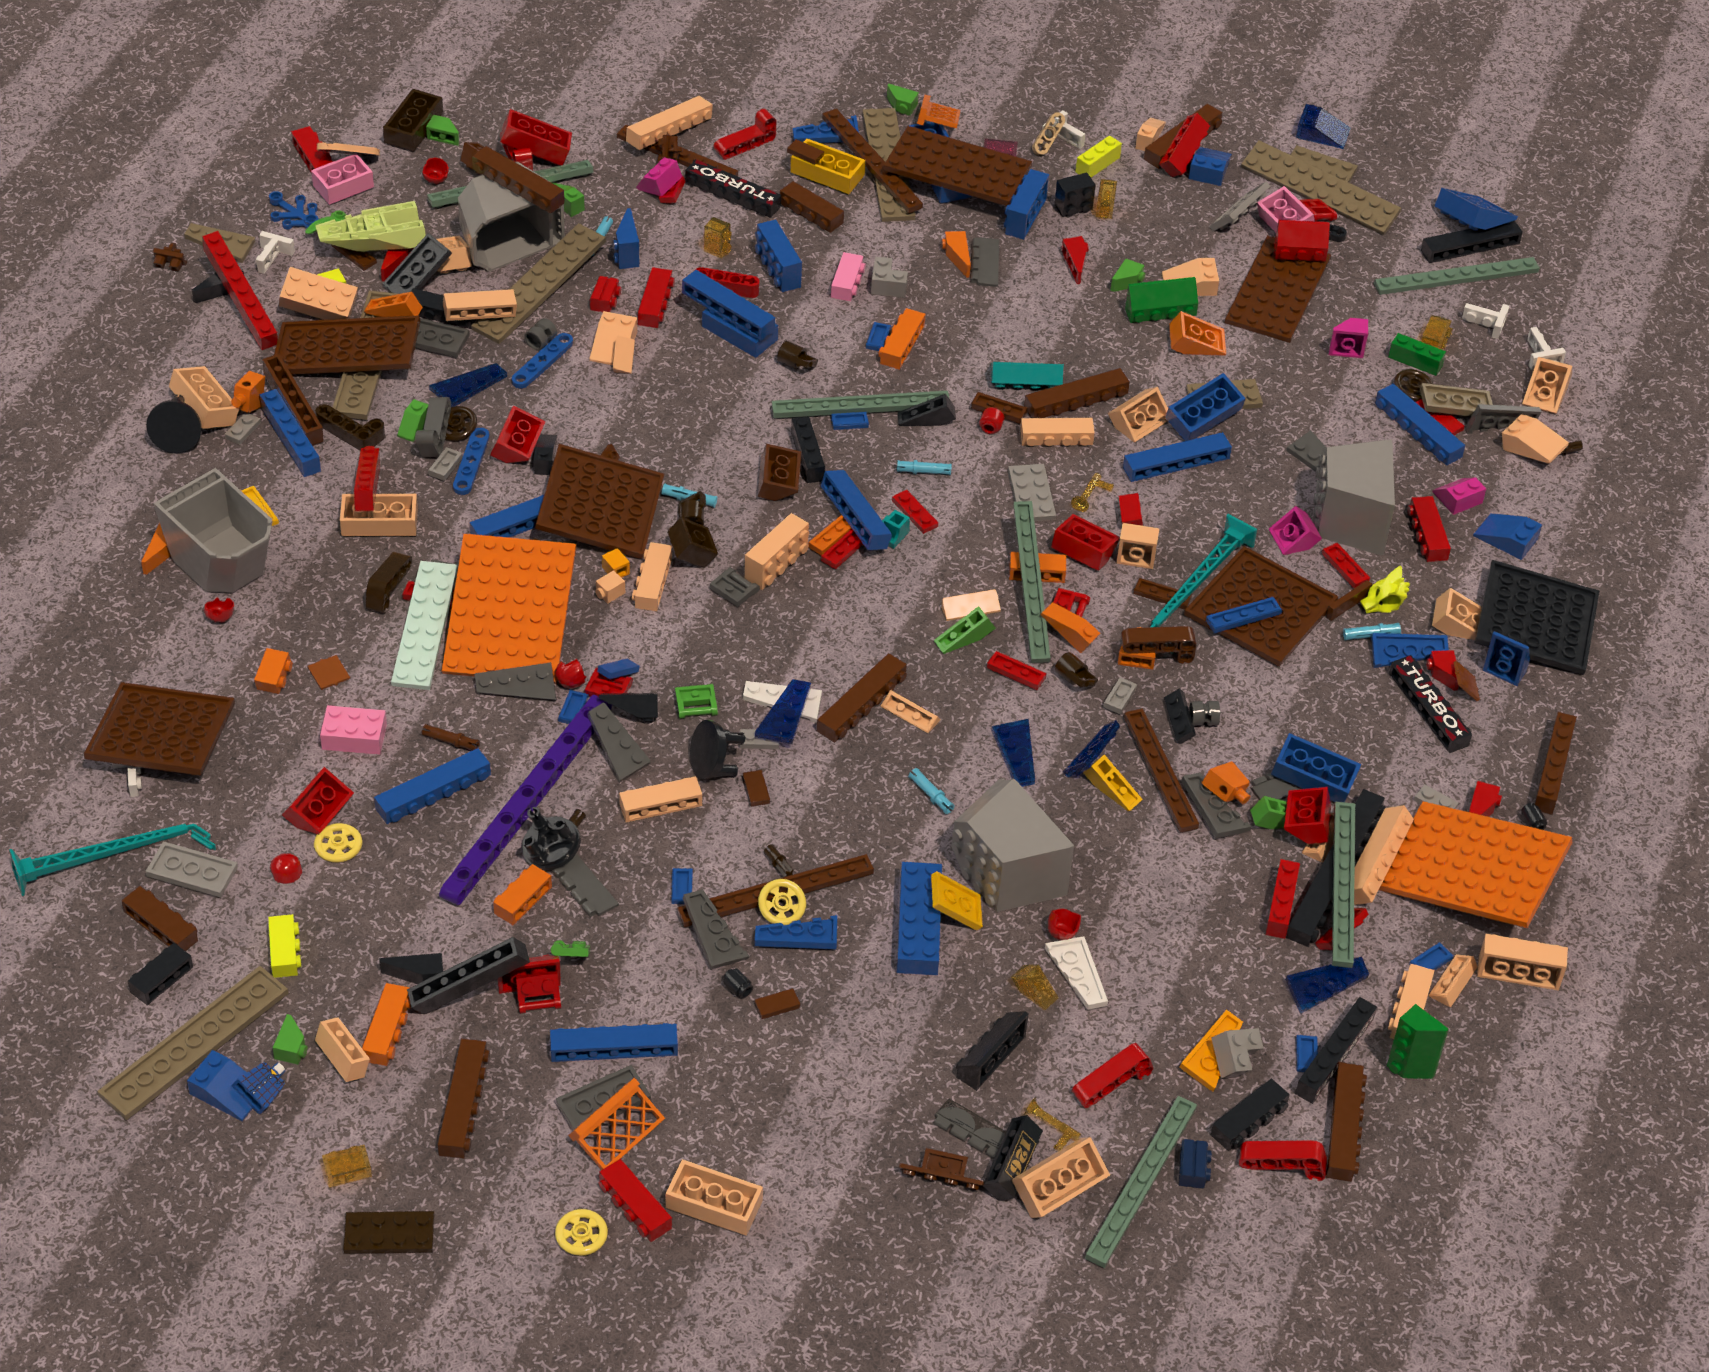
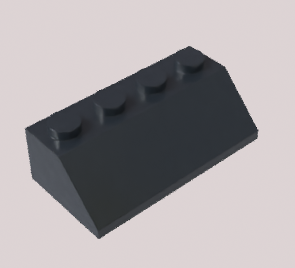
(992, 1049)

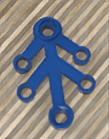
(276, 199)

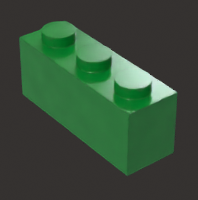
(1417, 354)

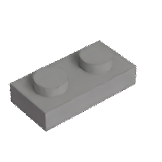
(242, 428)
(445, 464)
(1120, 696)
(753, 742)
(1432, 796)

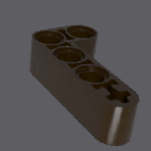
(350, 430)
(385, 580)

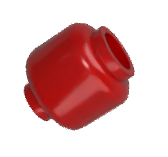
(991, 420)

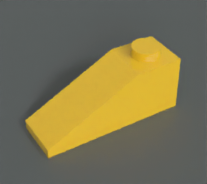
(1112, 783)

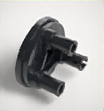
(174, 425)
(709, 750)
(550, 841)

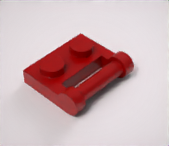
(1320, 209)
(1066, 599)
(601, 685)
(538, 985)

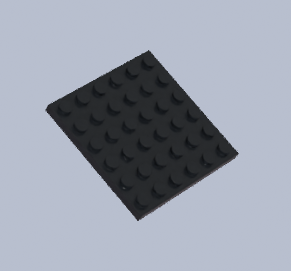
(1540, 612)

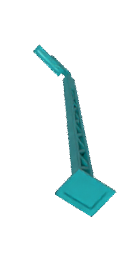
(1236, 533)
(25, 871)

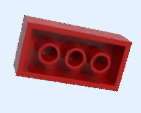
(542, 138)

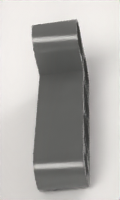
(432, 438)

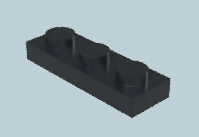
(1179, 716)

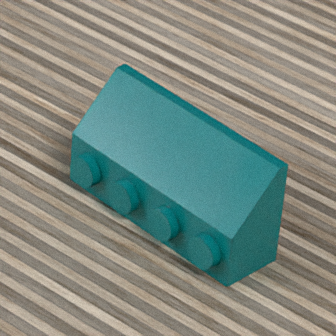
(1026, 373)

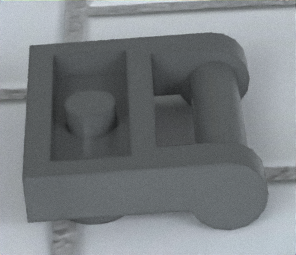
(731, 590)

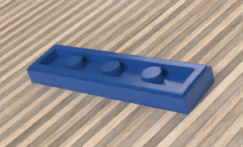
(1243, 615)

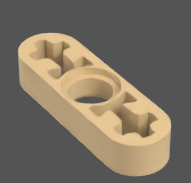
(1055, 130)

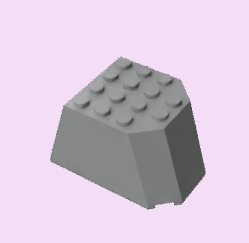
(505, 225)
(1356, 495)
(215, 532)
(1011, 848)

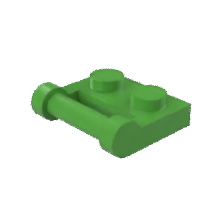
(696, 696)
(577, 948)

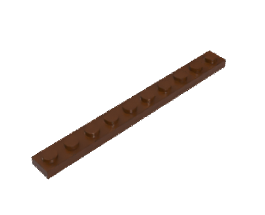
(873, 161)
(807, 881)

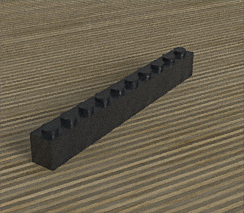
(1319, 897)

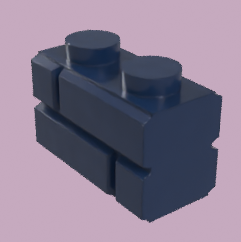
(1193, 1163)

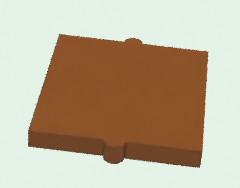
(328, 672)
(1466, 680)

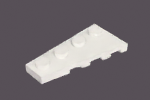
(768, 694)
(1078, 968)

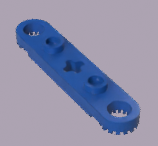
(535, 368)
(468, 471)

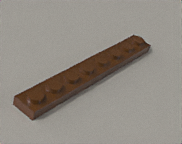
(685, 157)
(1161, 770)

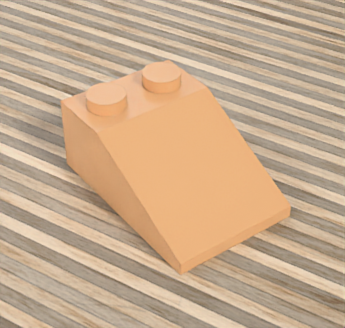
(460, 256)
(1202, 269)
(605, 338)
(1548, 385)
(1532, 439)
(1456, 615)

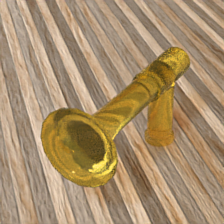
(1080, 502)
(1068, 1132)

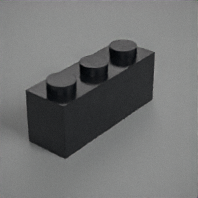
(160, 973)

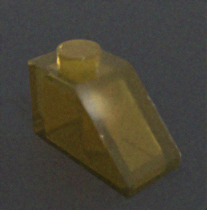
(1106, 198)
(1035, 985)

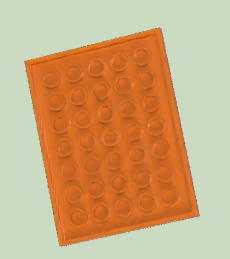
(508, 604)
(1476, 864)

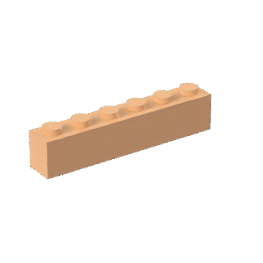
(669, 122)
(1380, 852)

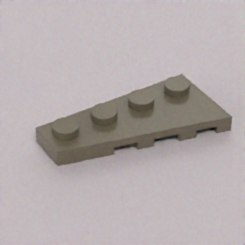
(237, 243)

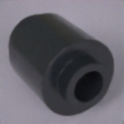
(1533, 816)
(737, 983)

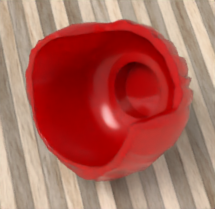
(570, 674)
(1063, 924)

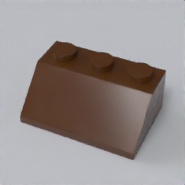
(778, 472)

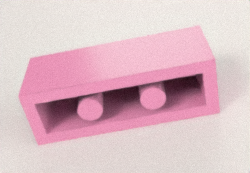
(847, 277)

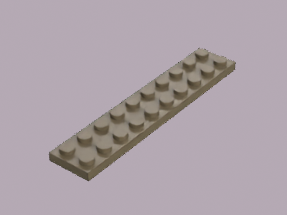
(882, 136)
(1317, 184)
(543, 280)
(359, 387)
(192, 1042)

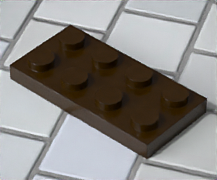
(389, 1232)

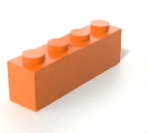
(902, 338)
(386, 1024)

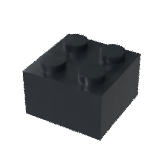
(1074, 194)

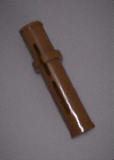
(458, 740)

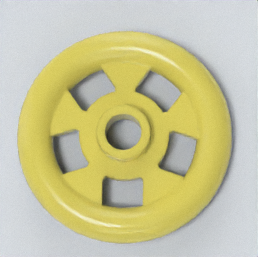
(338, 856)
(773, 888)
(577, 1248)

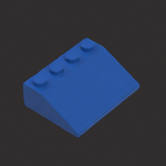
(1472, 210)

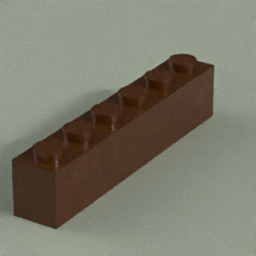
(1158, 148)
(518, 179)
(282, 380)
(1077, 394)
(861, 698)
(1555, 762)
(462, 1099)
(1345, 1122)

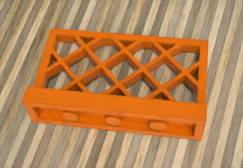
(938, 113)
(609, 1108)

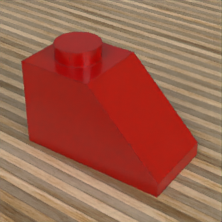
(1443, 668)

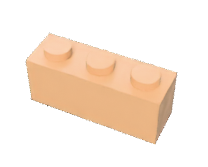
(342, 1049)

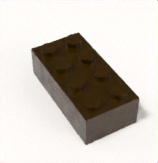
(409, 121)

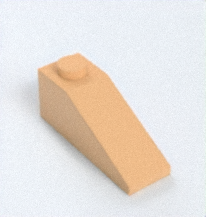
(1149, 133)

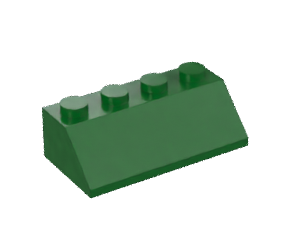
(1161, 299)
(1417, 1045)

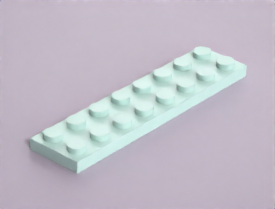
(424, 625)

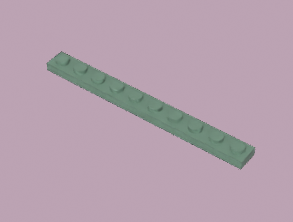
(551, 174)
(1456, 275)
(850, 404)
(1031, 581)
(1343, 885)
(1140, 1182)

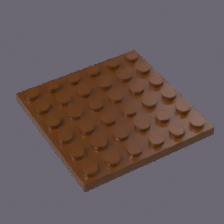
(600, 501)
(1255, 578)
(160, 728)

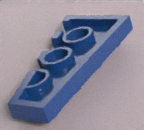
(820, 133)
(1391, 647)
(814, 934)

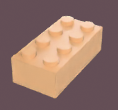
(317, 295)
(204, 396)
(391, 516)
(777, 551)
(1522, 961)
(1060, 1177)
(714, 1197)

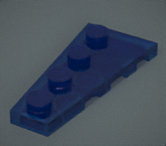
(468, 384)
(785, 715)
(1016, 749)
(1092, 750)
(1324, 982)

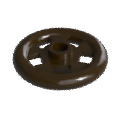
(1413, 384)
(457, 423)

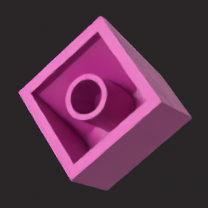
(661, 177)
(1349, 338)
(1461, 494)
(1295, 532)

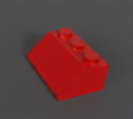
(1302, 240)
(517, 436)
(1084, 542)
(318, 802)
(1308, 814)
(537, 965)

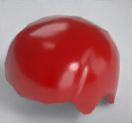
(435, 170)
(219, 610)
(286, 868)

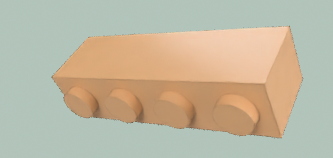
(479, 305)
(1057, 431)
(653, 576)
(660, 799)
(1414, 992)

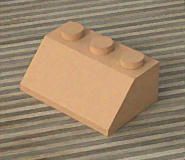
(1140, 414)

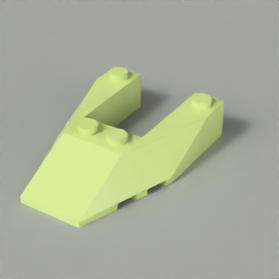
(376, 229)

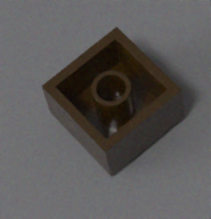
(692, 542)

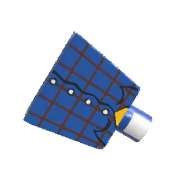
(260, 1085)

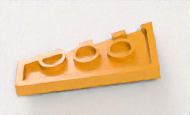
(1202, 1061)

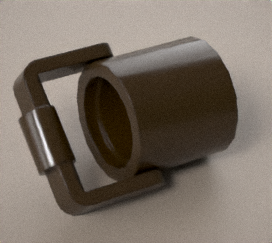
(795, 356)
(692, 509)
(1074, 671)

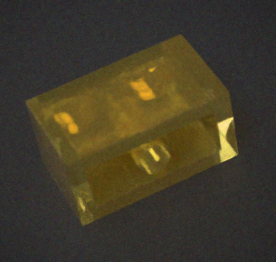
(717, 237)
(1437, 332)
(346, 1165)

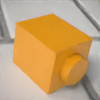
(616, 562)

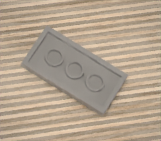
(1240, 207)
(1031, 484)
(192, 869)

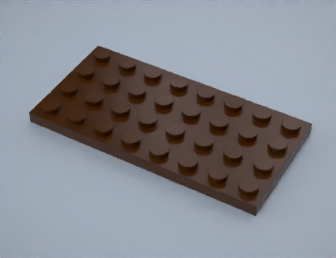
(957, 165)
(1275, 294)
(348, 344)

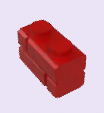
(605, 294)

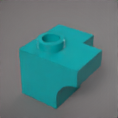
(898, 525)

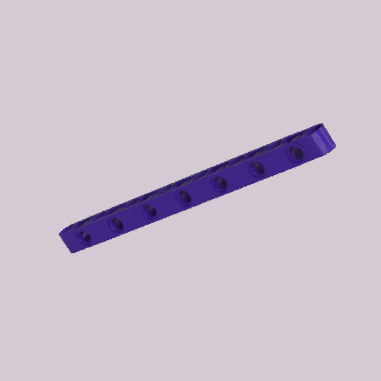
(515, 811)

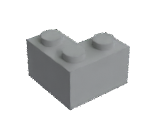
(888, 281)
(1233, 1051)

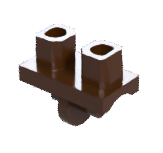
(669, 147)
(171, 255)

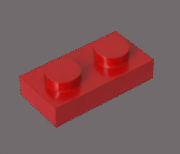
(673, 193)

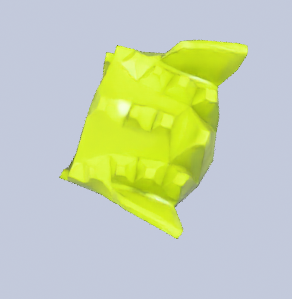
(1390, 591)

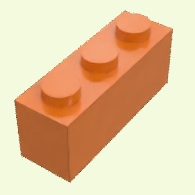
(1051, 567)
(522, 894)

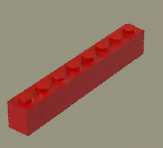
(239, 290)

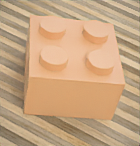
(1137, 545)

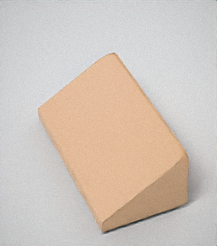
(623, 355)

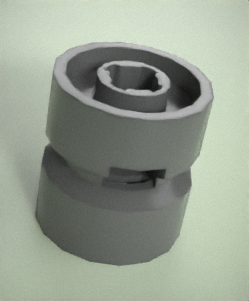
(540, 334)
(1205, 713)

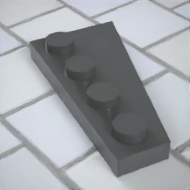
(1498, 416)
(1307, 450)
(525, 681)
(620, 747)
(1215, 811)
(714, 937)

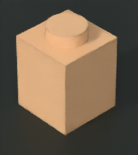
(610, 587)

